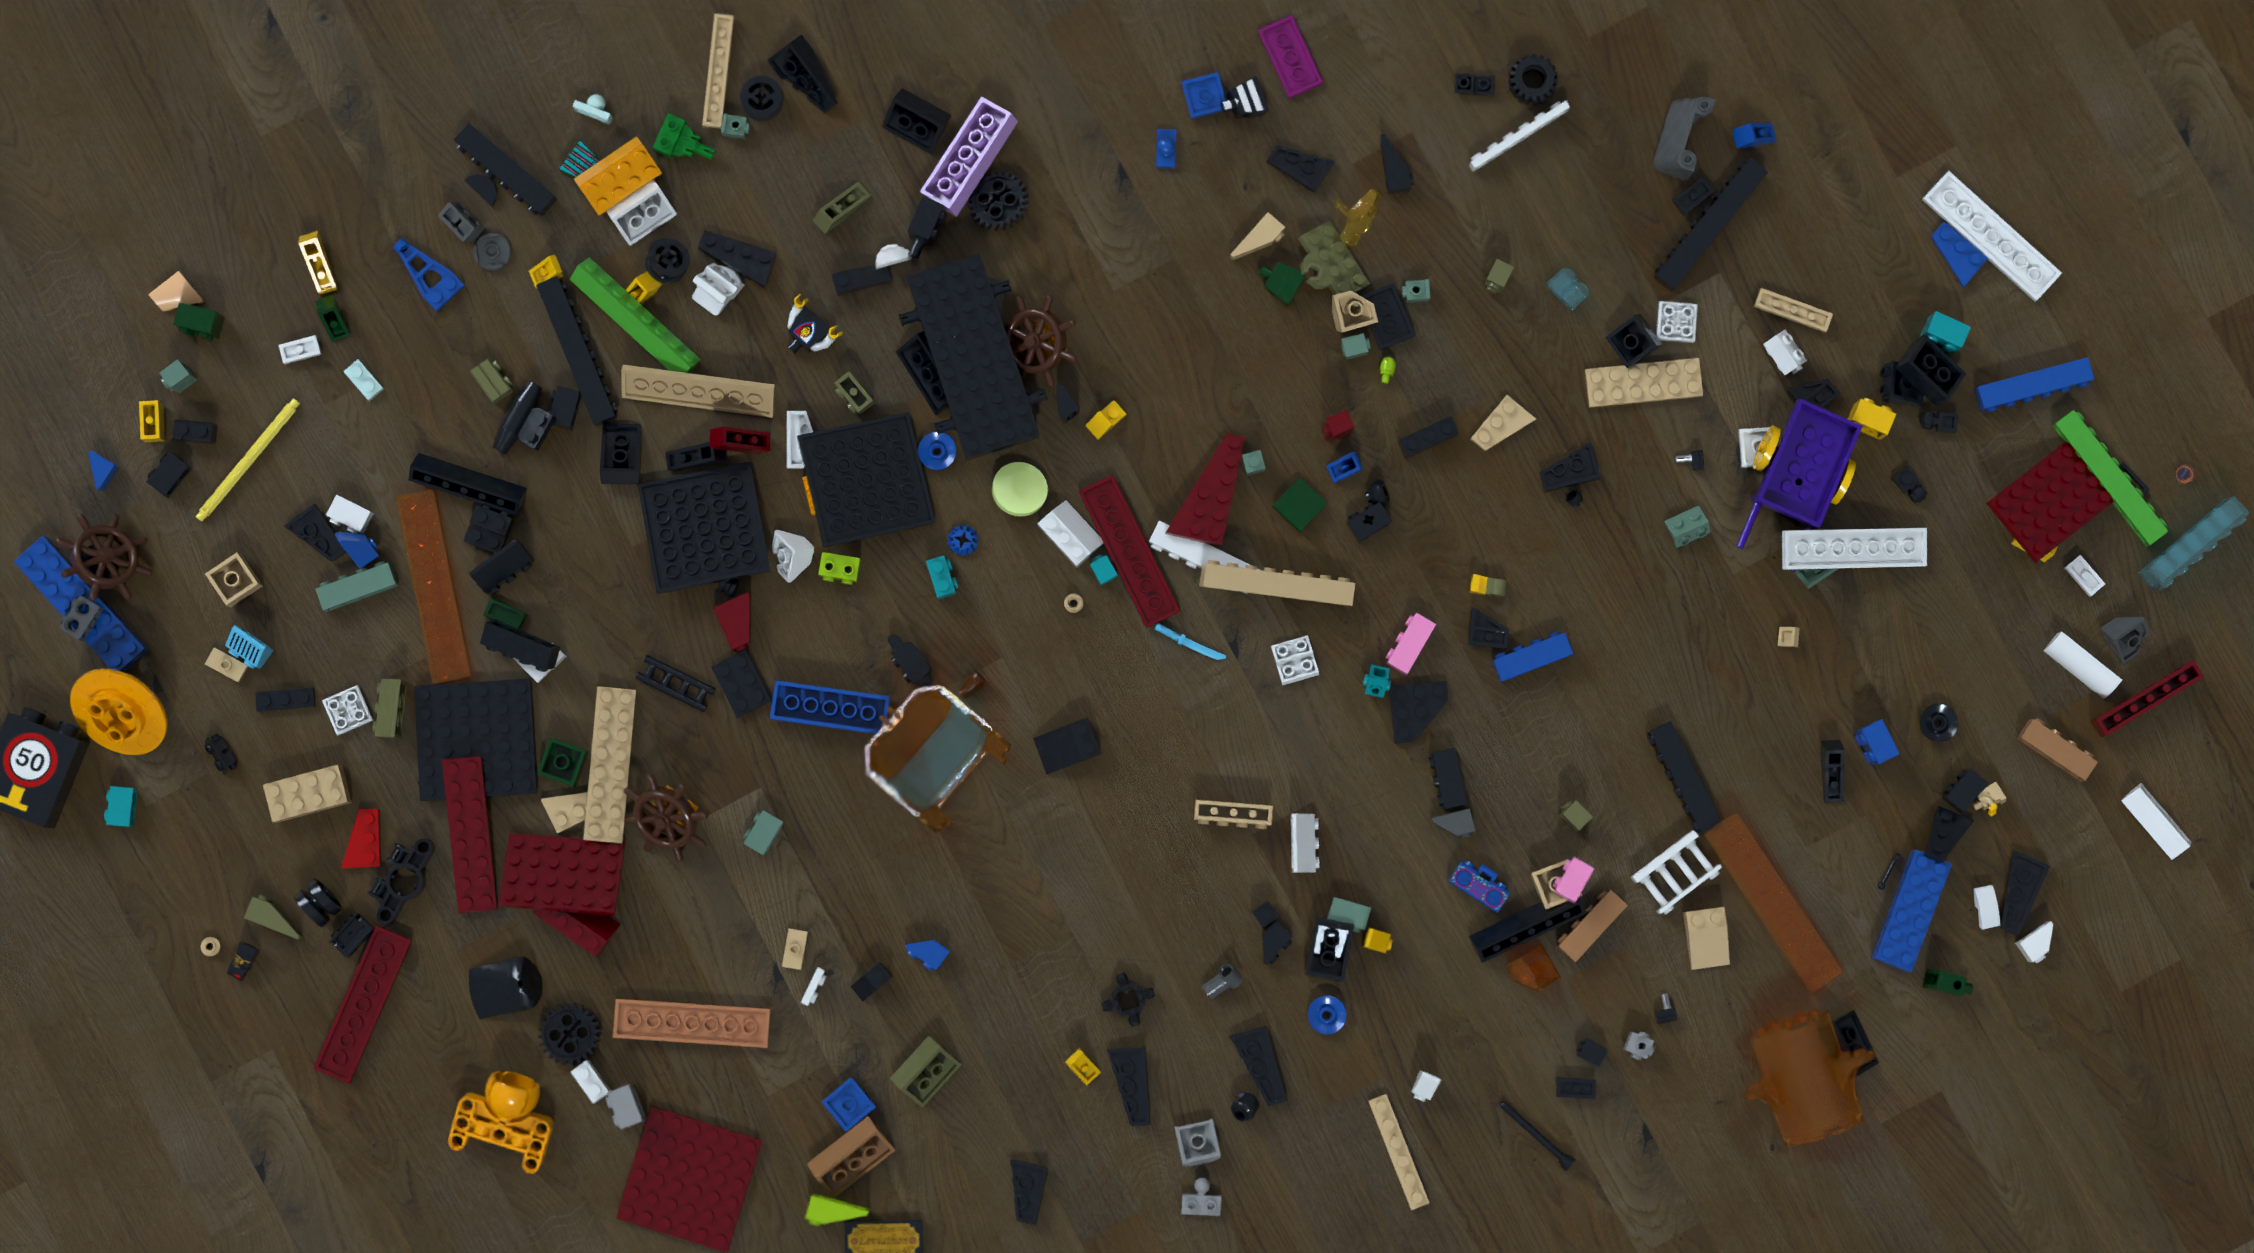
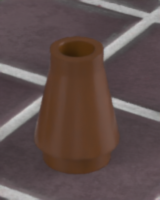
(972, 684)

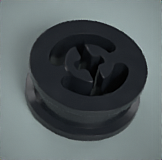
(747, 97)
(670, 251)

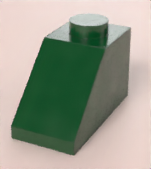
(332, 318)

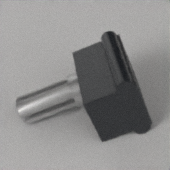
(1695, 457)
(1667, 1014)

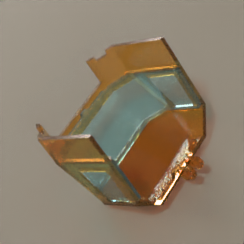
(930, 751)

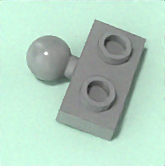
(1201, 1203)

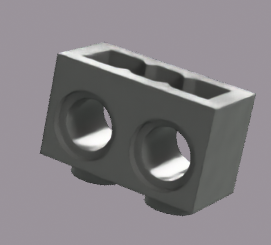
(461, 222)
(85, 621)

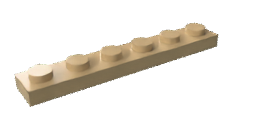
(718, 70)
(1398, 1152)

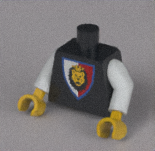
(808, 329)

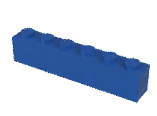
(2033, 384)

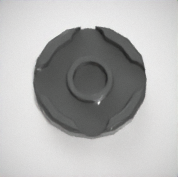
(492, 252)

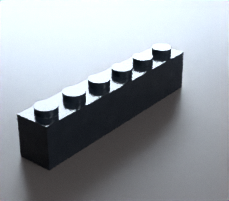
(505, 169)
(467, 484)
(1684, 777)
(1523, 928)

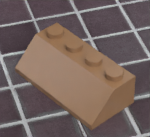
(850, 1157)

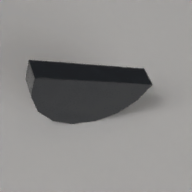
(484, 187)

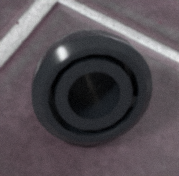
(1378, 493)

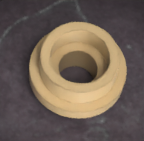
(1069, 598)
(216, 946)

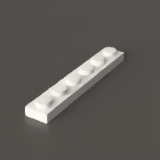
(1512, 139)

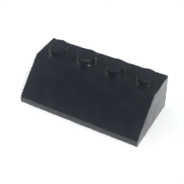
(920, 365)

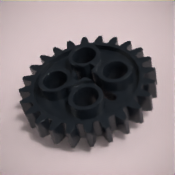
(1009, 212)
(556, 1022)

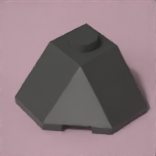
(2125, 636)

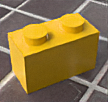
(152, 421)

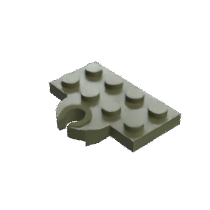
(1330, 261)

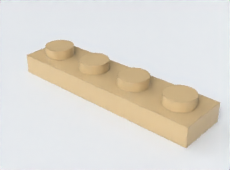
(1793, 310)

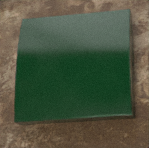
(1299, 504)

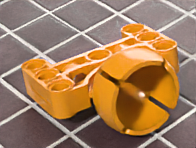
(505, 1108)

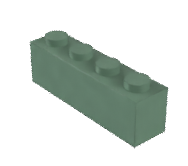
(356, 587)

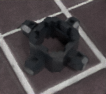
(1133, 1019)

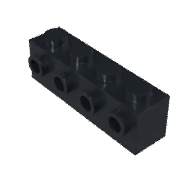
(520, 645)

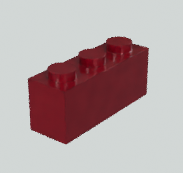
(1337, 427)
(739, 440)

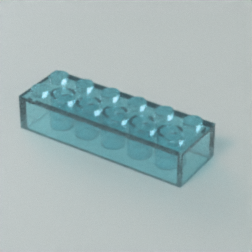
(2193, 543)

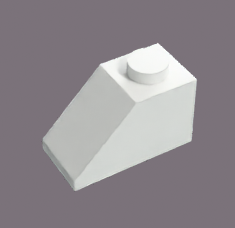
(2036, 943)
(1425, 1086)

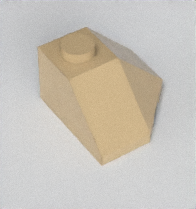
(1352, 311)

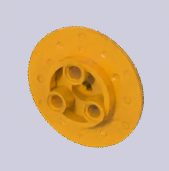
(118, 712)

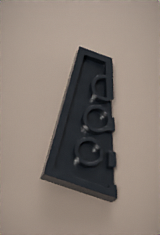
(747, 259)
(2022, 888)
(1259, 1056)
(1132, 1081)

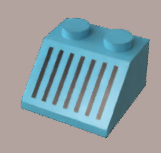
(248, 647)

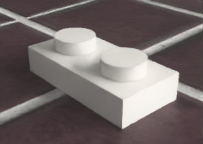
(300, 349)
(2084, 575)
(818, 979)

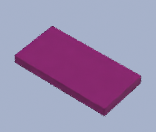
(1290, 57)

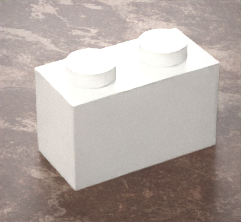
(349, 514)
(591, 1081)

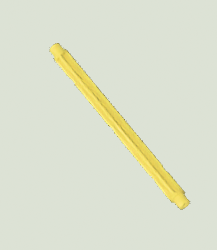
(247, 460)

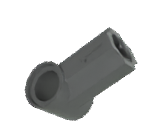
(1227, 978)

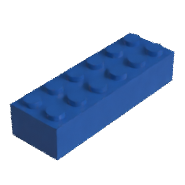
(828, 707)
(1911, 911)

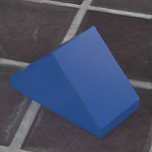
(1344, 467)
(102, 470)

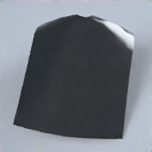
(496, 988)

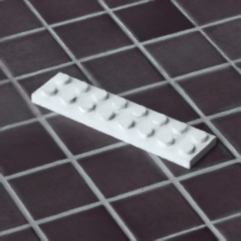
(1992, 236)
(1854, 548)

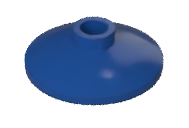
(934, 441)
(1336, 1019)

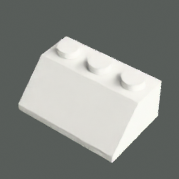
(641, 212)
(1070, 533)
(1304, 843)

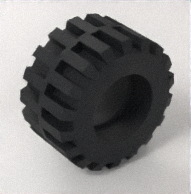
(1533, 64)

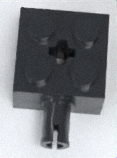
(925, 225)

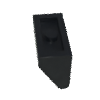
(1067, 407)

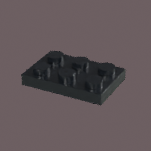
(1393, 321)
(741, 683)

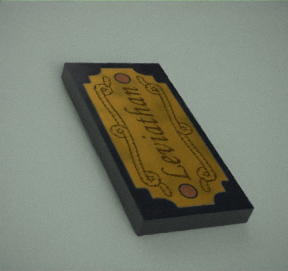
(884, 1236)

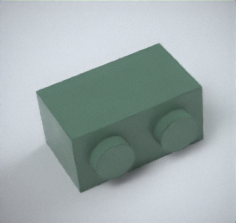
(177, 376)
(763, 832)
(1350, 913)

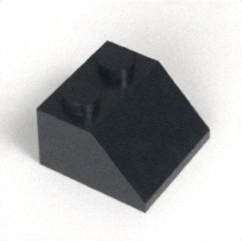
(1633, 340)

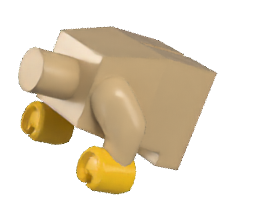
(1989, 798)

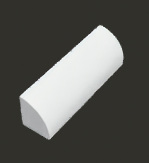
(2082, 665)
(2156, 821)

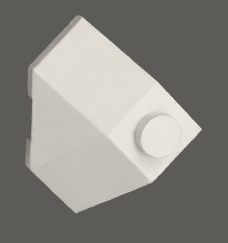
(793, 554)

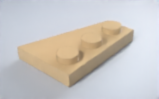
(1502, 423)
(566, 810)

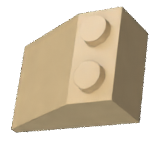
(1707, 937)

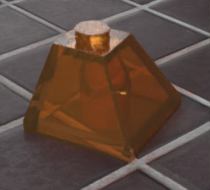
(1533, 969)

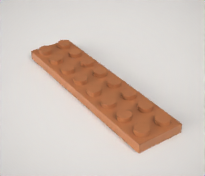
(691, 1023)

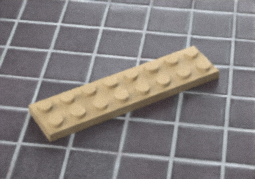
(698, 391)
(609, 765)

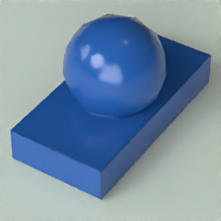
(1166, 148)

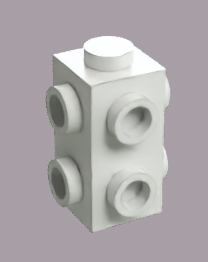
(1785, 353)

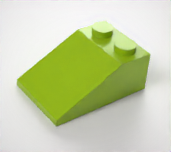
(828, 1210)

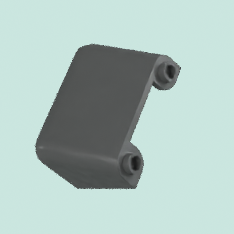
(1671, 154)

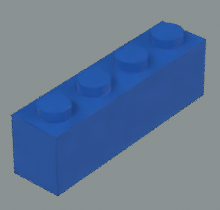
(1532, 657)

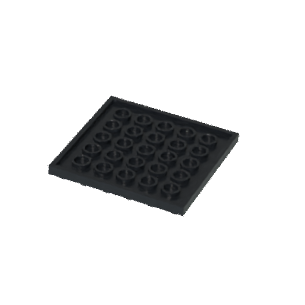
(865, 479)
(703, 528)
(481, 721)

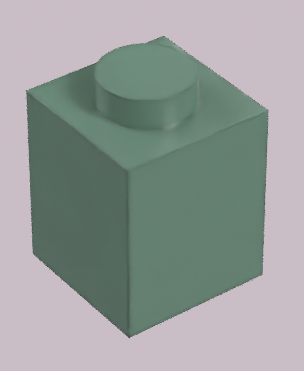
(1355, 346)
(1253, 462)

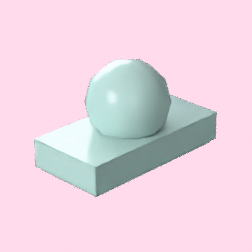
(594, 108)

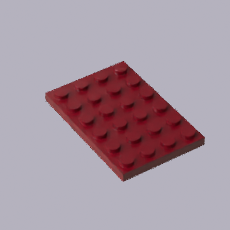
(2050, 502)
(561, 874)

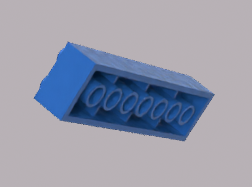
(110, 635)

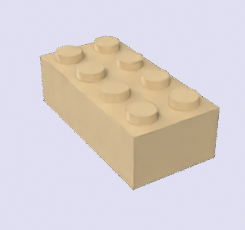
(307, 793)

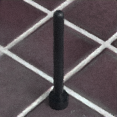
(1564, 1159)

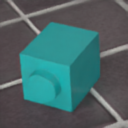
(1103, 569)

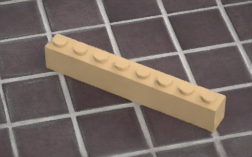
(1277, 584)

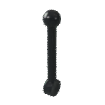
(1881, 885)

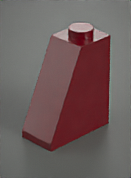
(736, 621)

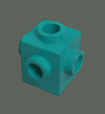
(1377, 681)

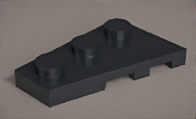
(1300, 167)
(1571, 471)
(316, 531)
(1945, 833)
(1028, 1190)

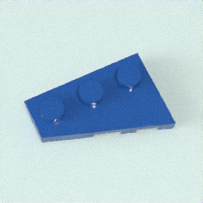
(1958, 252)

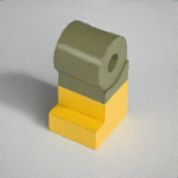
(1487, 586)

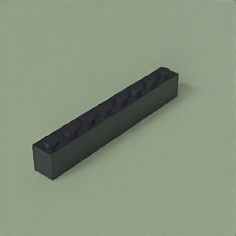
(1711, 224)
(576, 350)

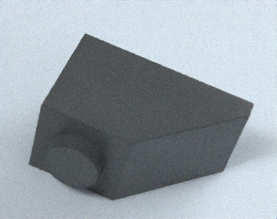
(1456, 823)

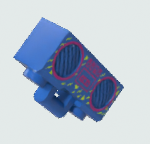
(1470, 882)

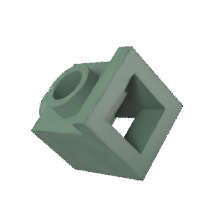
(740, 132)
(1423, 294)

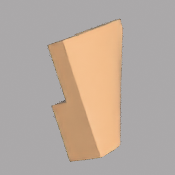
(175, 291)

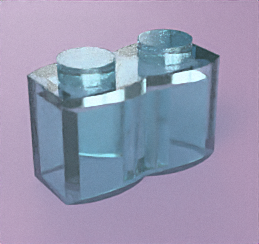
(1567, 289)

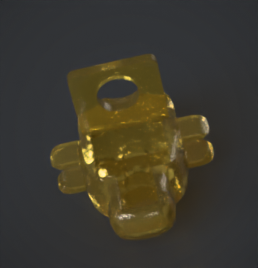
(1359, 216)

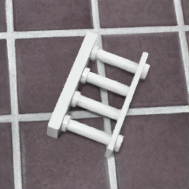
(1673, 853)

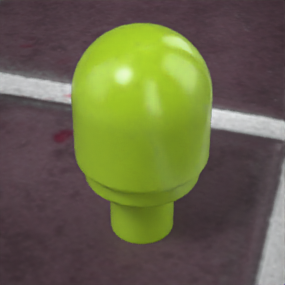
(1387, 369)

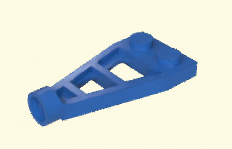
(441, 292)

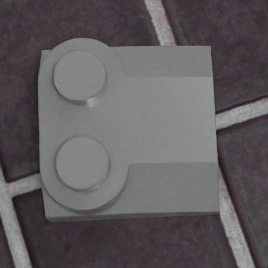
(1197, 1143)

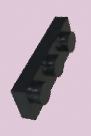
(285, 699)

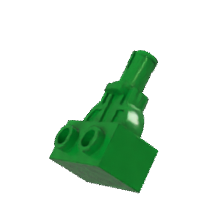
(678, 139)

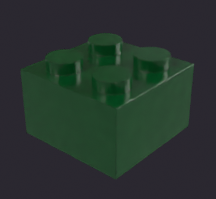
(198, 321)
(563, 762)

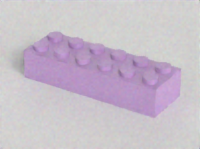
(969, 156)

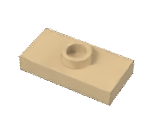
(226, 665)
(795, 949)

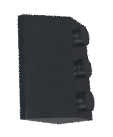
(916, 120)
(502, 567)
(1852, 1037)

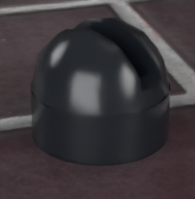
(1574, 498)

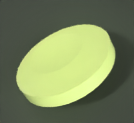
(1019, 489)

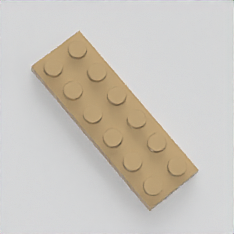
(1643, 382)

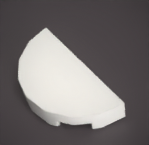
(891, 255)

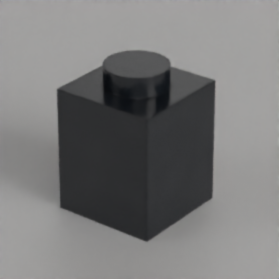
(1265, 914)
(1591, 1052)

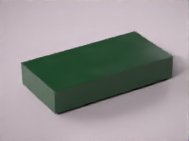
(504, 613)

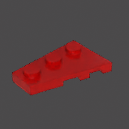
(364, 843)

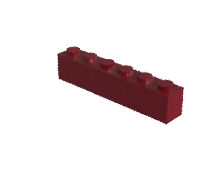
(2147, 698)

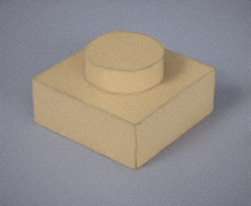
(1788, 636)

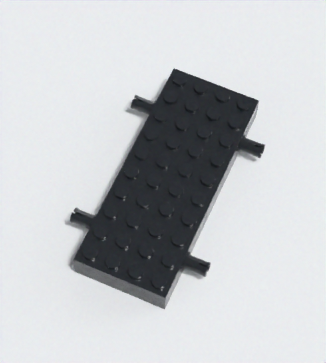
(973, 357)

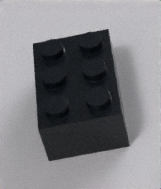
(1930, 370)

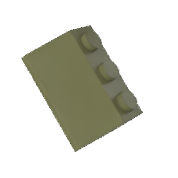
(390, 708)
(925, 1071)

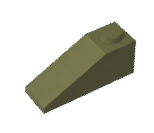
(840, 207)
(270, 916)

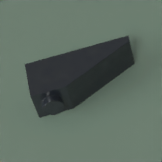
(1395, 170)
(860, 278)
(694, 456)
(1832, 770)

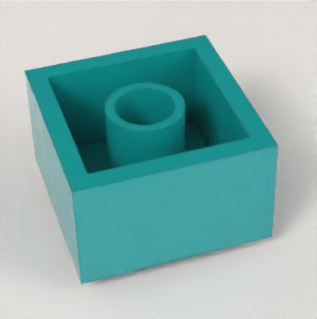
(1945, 332)

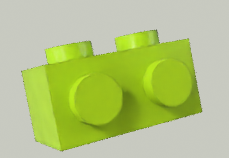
(839, 567)

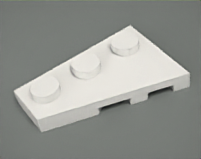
(796, 424)

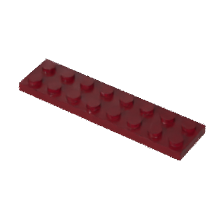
(1129, 551)
(469, 834)
(362, 1004)

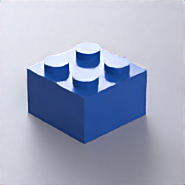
(1876, 743)

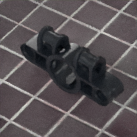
(385, 891)

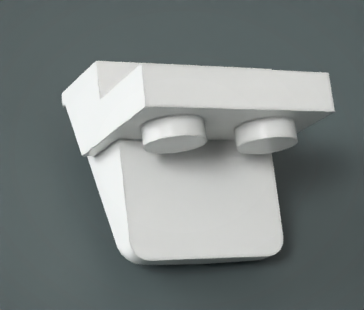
(716, 287)

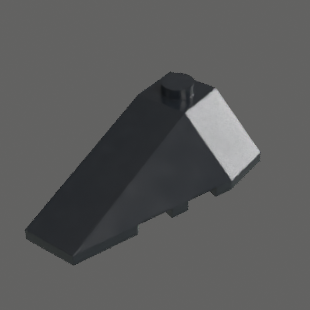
(801, 68)

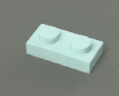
(363, 380)

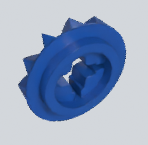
(967, 548)

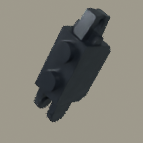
(911, 661)

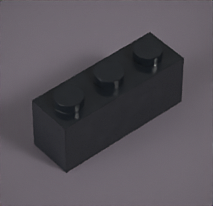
(1428, 437)
(1448, 778)

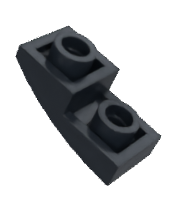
(1474, 85)

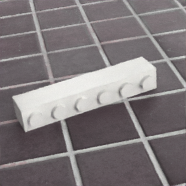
(1191, 551)

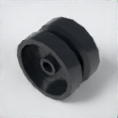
(318, 902)

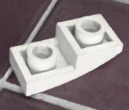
(1987, 907)

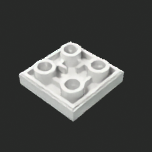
(1676, 321)
(347, 710)

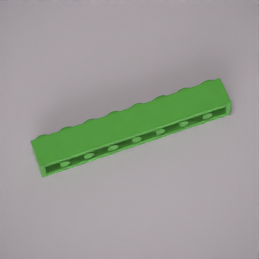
(633, 318)
(2106, 469)

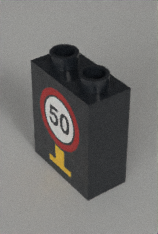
(38, 766)

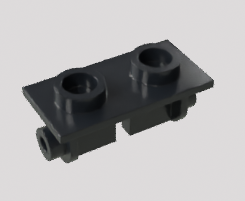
(222, 761)

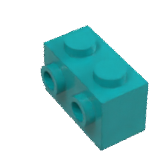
(941, 577)

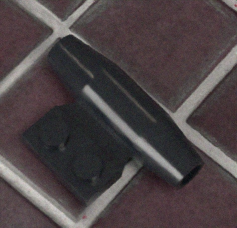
(524, 421)

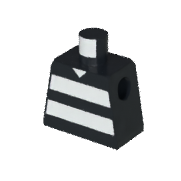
(1246, 100)

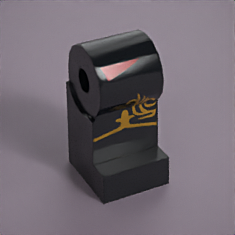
(243, 961)

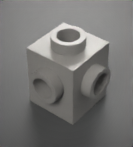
(1632, 1045)

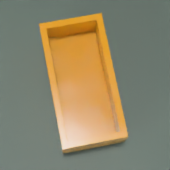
(617, 175)

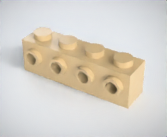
(1236, 813)

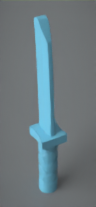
(1181, 639)

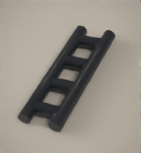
(687, 681)

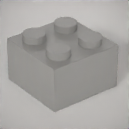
(625, 1106)

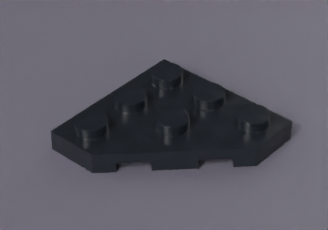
(1415, 707)

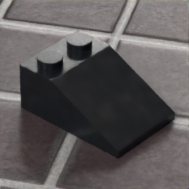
(620, 454)
(1067, 746)
(1329, 949)

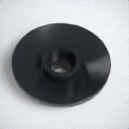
(1948, 722)

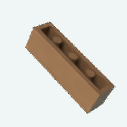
(2057, 750)
(1592, 925)

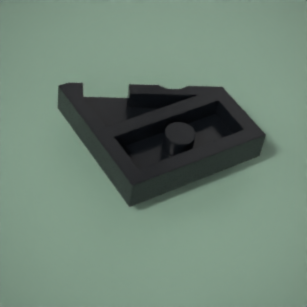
(1817, 393)
(1486, 631)

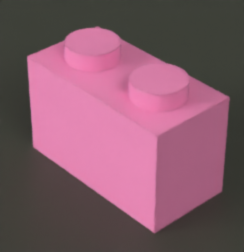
(1573, 880)

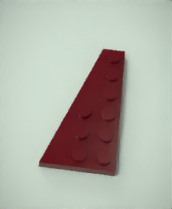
(1208, 504)

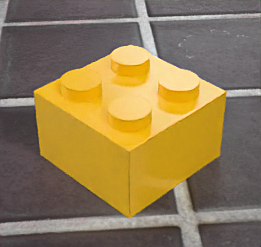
(1874, 419)

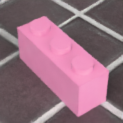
(1410, 643)

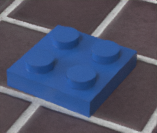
(1203, 95)
(848, 1104)

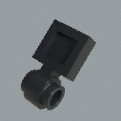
(1945, 421)
(1906, 481)

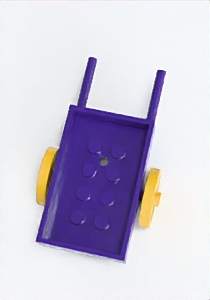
(1815, 452)

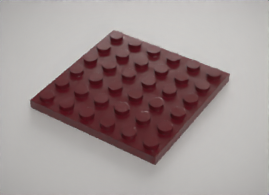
(689, 1179)

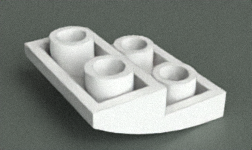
(1295, 660)

